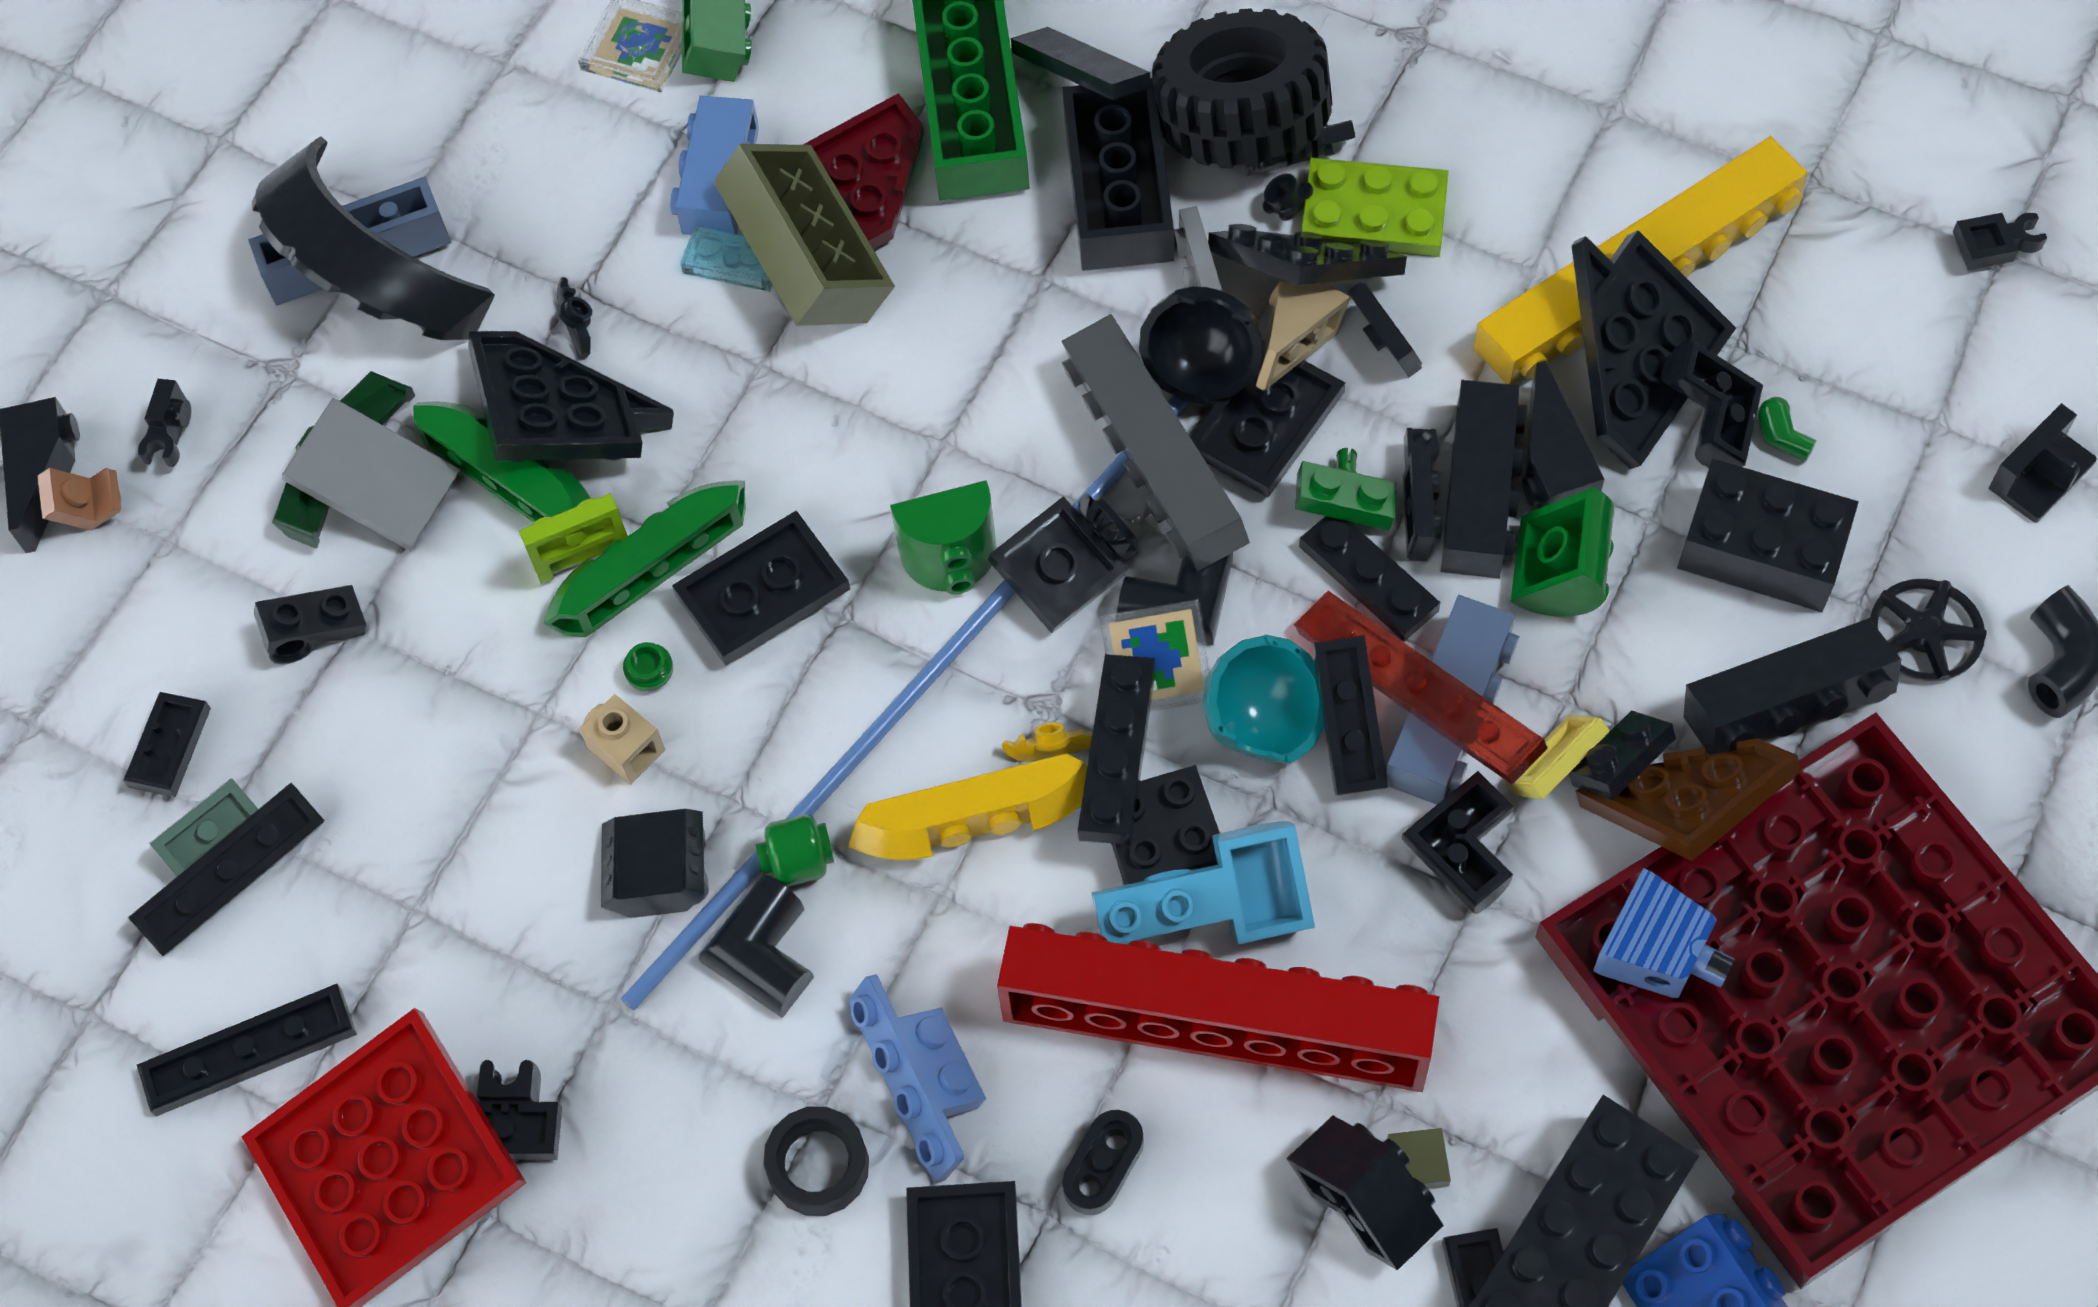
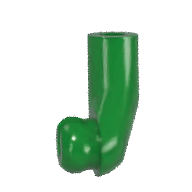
(1779, 431)

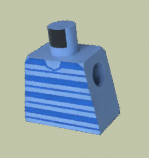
(1661, 941)

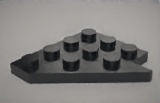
(1631, 322)
(554, 406)

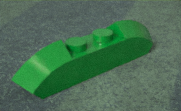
(463, 439)
(646, 558)

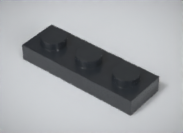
(1370, 575)
(1349, 715)

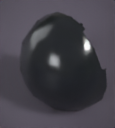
(1201, 344)

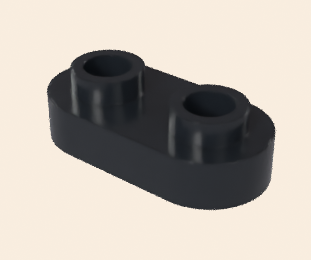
(1102, 1164)

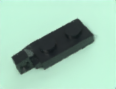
(1420, 490)

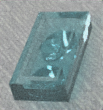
(724, 259)

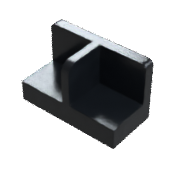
(2043, 467)

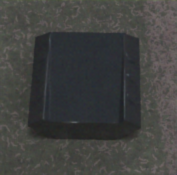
(653, 863)

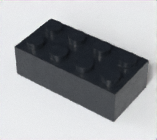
(1118, 179)

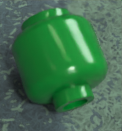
(795, 850)

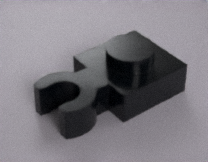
(1993, 241)

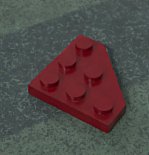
(873, 164)

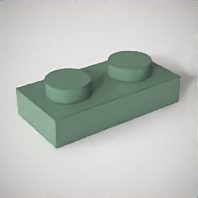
(203, 826)

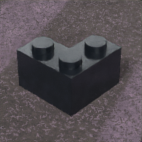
(1369, 1188)

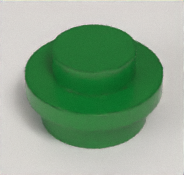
(647, 666)

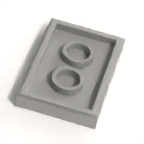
(371, 474)

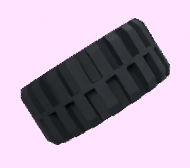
(1242, 88)

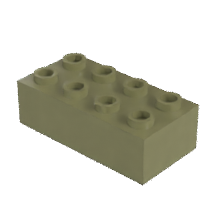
(803, 234)

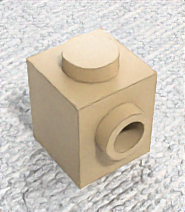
(621, 738)

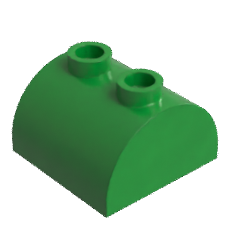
(946, 537)
(1564, 555)

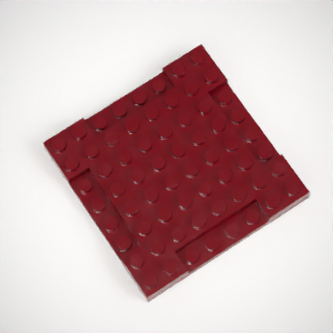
(1881, 1008)

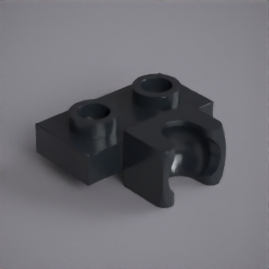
(523, 1123)

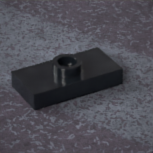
(1383, 331)
(167, 744)

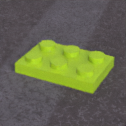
(1377, 203)

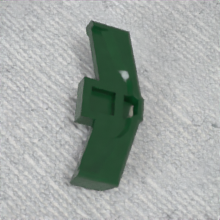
(302, 515)

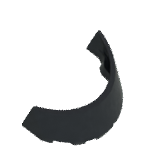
(348, 258)

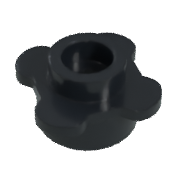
(1286, 196)

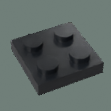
(1057, 564)

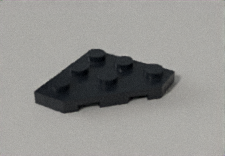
(1306, 256)

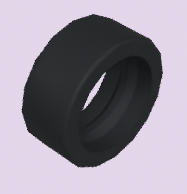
(799, 1124)

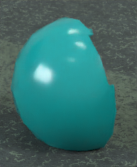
(1264, 699)

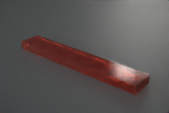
(1429, 691)

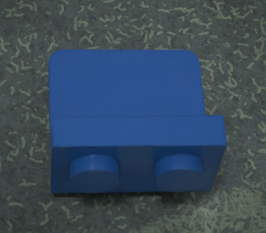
(1705, 1268)

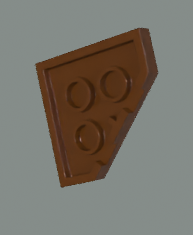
(1696, 795)

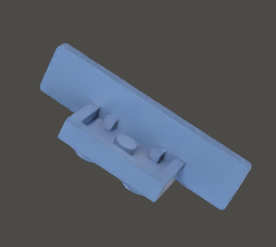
(922, 1071)

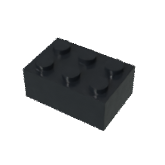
(1768, 535)

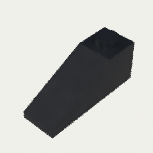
(32, 440)
(1557, 453)

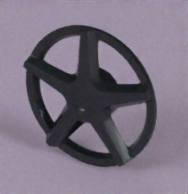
(1927, 628)

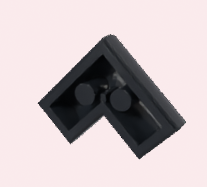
(1725, 393)
(1205, 585)
(1451, 846)
(746, 950)

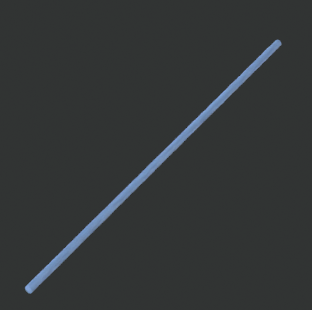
(853, 757)

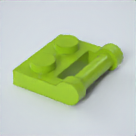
(572, 536)

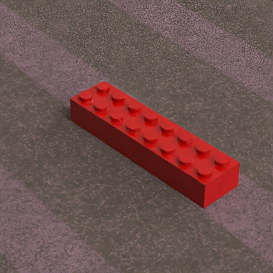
(1218, 1007)

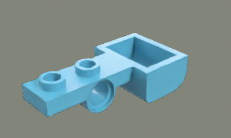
(1253, 886)

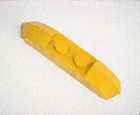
(956, 811)

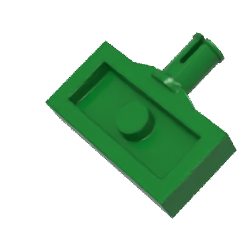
(1345, 493)

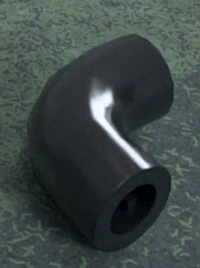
(2074, 637)

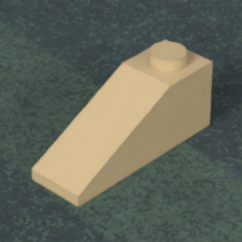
(1298, 326)

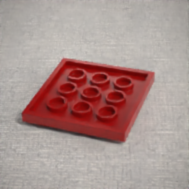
(383, 1160)

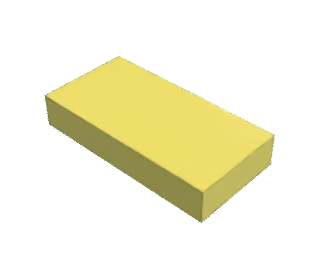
(1566, 748)

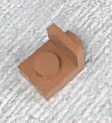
(79, 499)

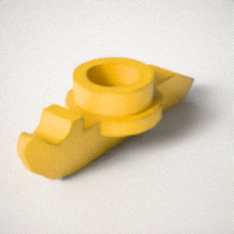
(1048, 742)

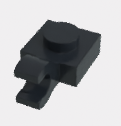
(166, 418)

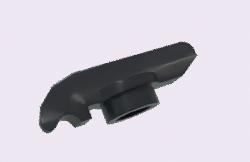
(576, 316)

